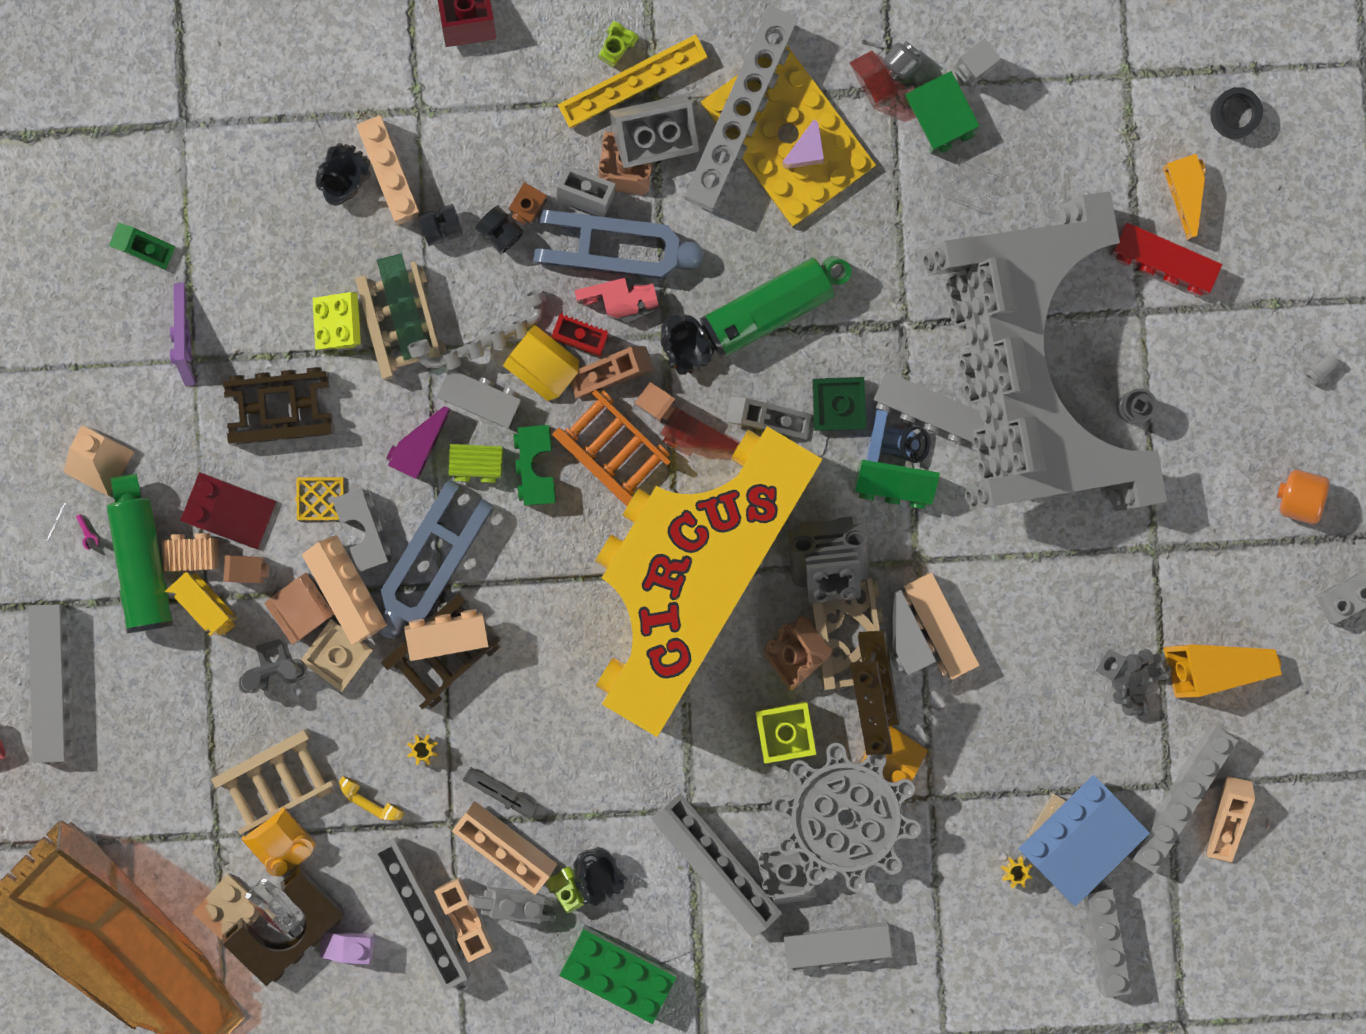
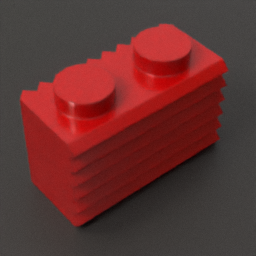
(580, 335)

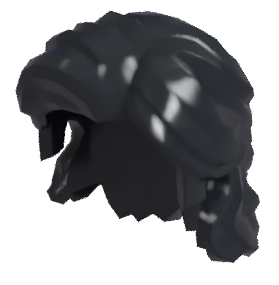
(342, 173)
(685, 344)
(598, 875)

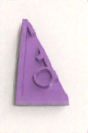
(181, 336)

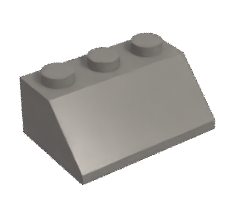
(654, 131)

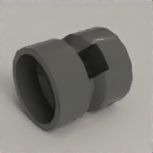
(1137, 406)

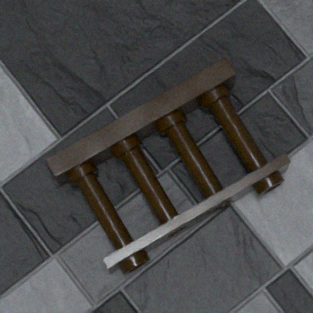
(398, 660)
(875, 692)

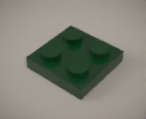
(839, 403)

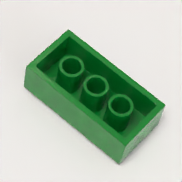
(618, 974)

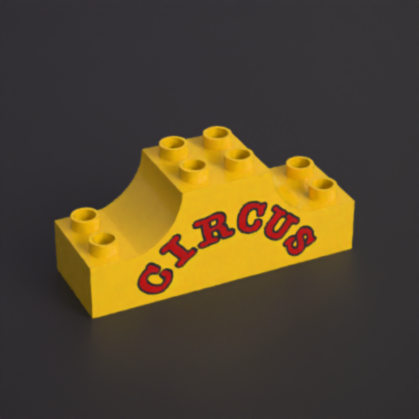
(690, 567)

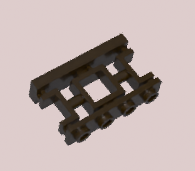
(280, 426)

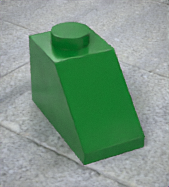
(142, 245)

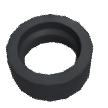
(1255, 105)

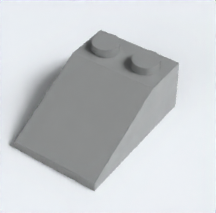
(908, 642)

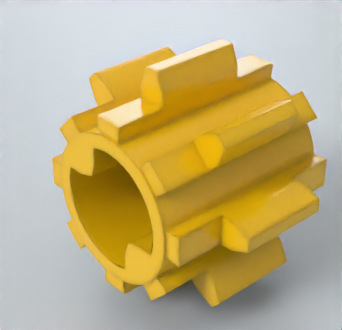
(415, 752)
(1009, 876)

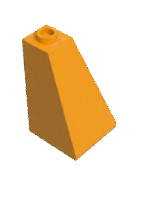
(1212, 668)

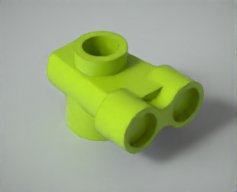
(619, 40)
(562, 886)

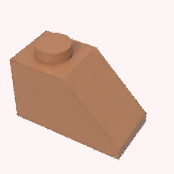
(245, 569)

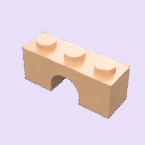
(469, 927)

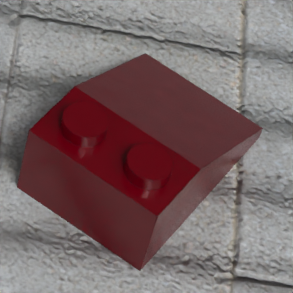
(466, 21)
(228, 510)

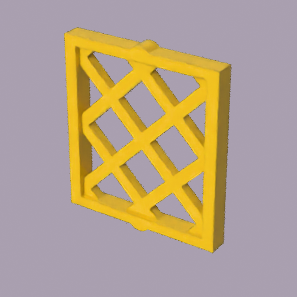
(301, 480)

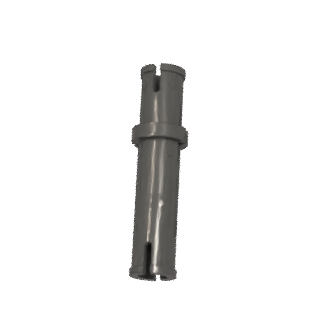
(500, 793)

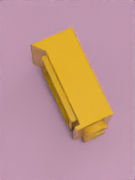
(203, 604)

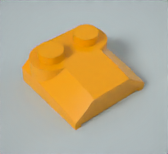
(280, 843)

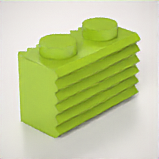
(476, 461)

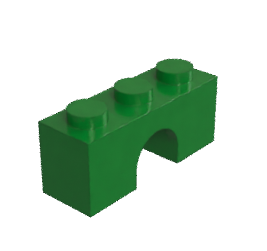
(532, 442)

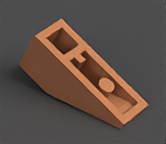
(612, 371)

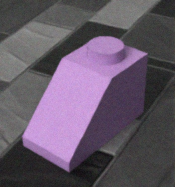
(347, 947)

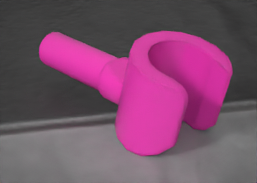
(87, 533)

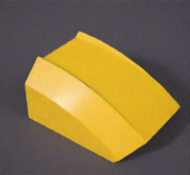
(542, 364)

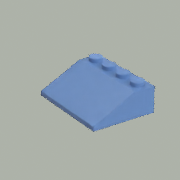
(1084, 840)

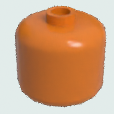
(1303, 496)

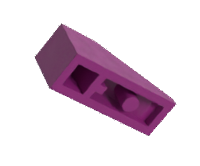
(415, 448)

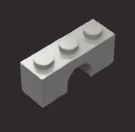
(372, 550)

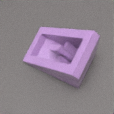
(807, 149)

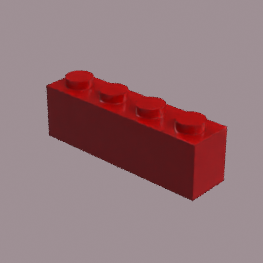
(1166, 259)

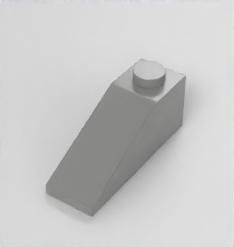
(759, 415)

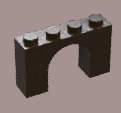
(270, 959)

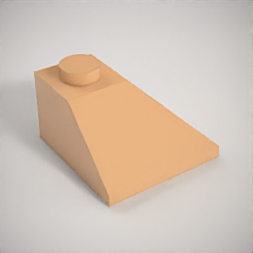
(96, 459)

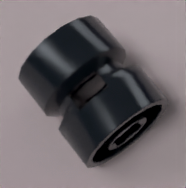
(493, 223)
(431, 226)

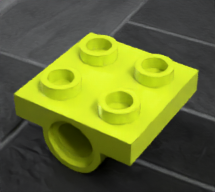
(336, 321)

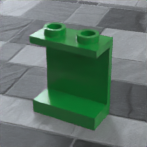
(942, 112)

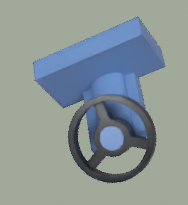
(896, 440)

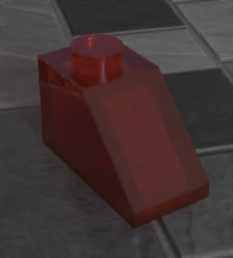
(874, 79)

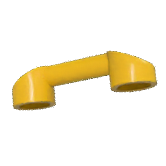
(390, 812)

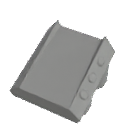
(785, 876)

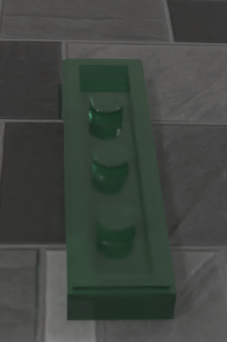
(401, 302)

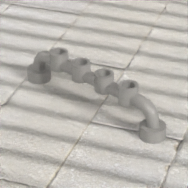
(475, 347)

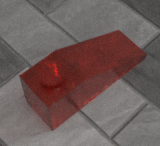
(691, 433)

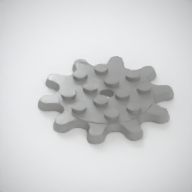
(843, 846)

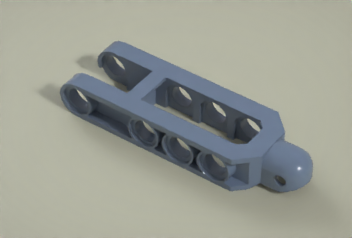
(677, 253)
(398, 614)

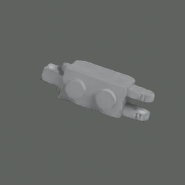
(513, 905)

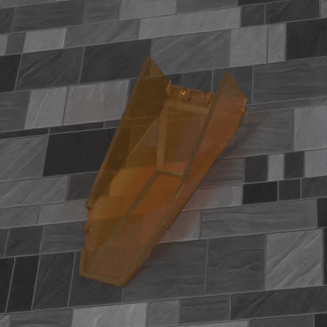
(110, 939)

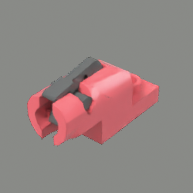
(619, 300)

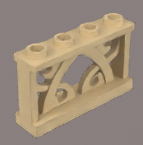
(820, 611)

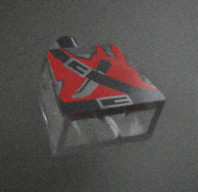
(276, 907)

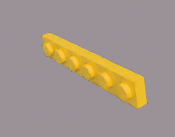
(632, 81)

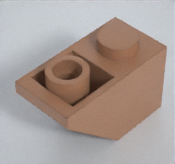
(656, 403)

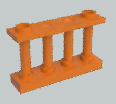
(606, 472)

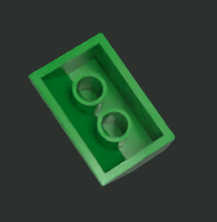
(896, 483)

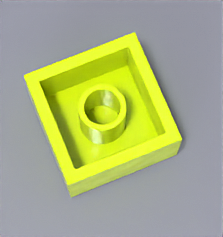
(785, 732)

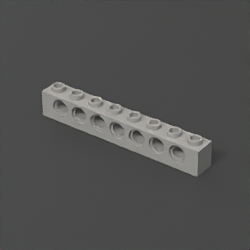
(773, 22)

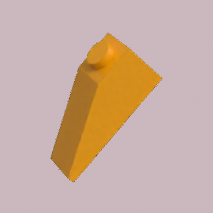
(1186, 186)

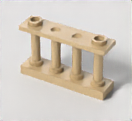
(375, 314)
(274, 756)

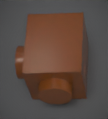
(527, 204)

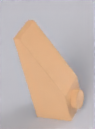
(1230, 818)

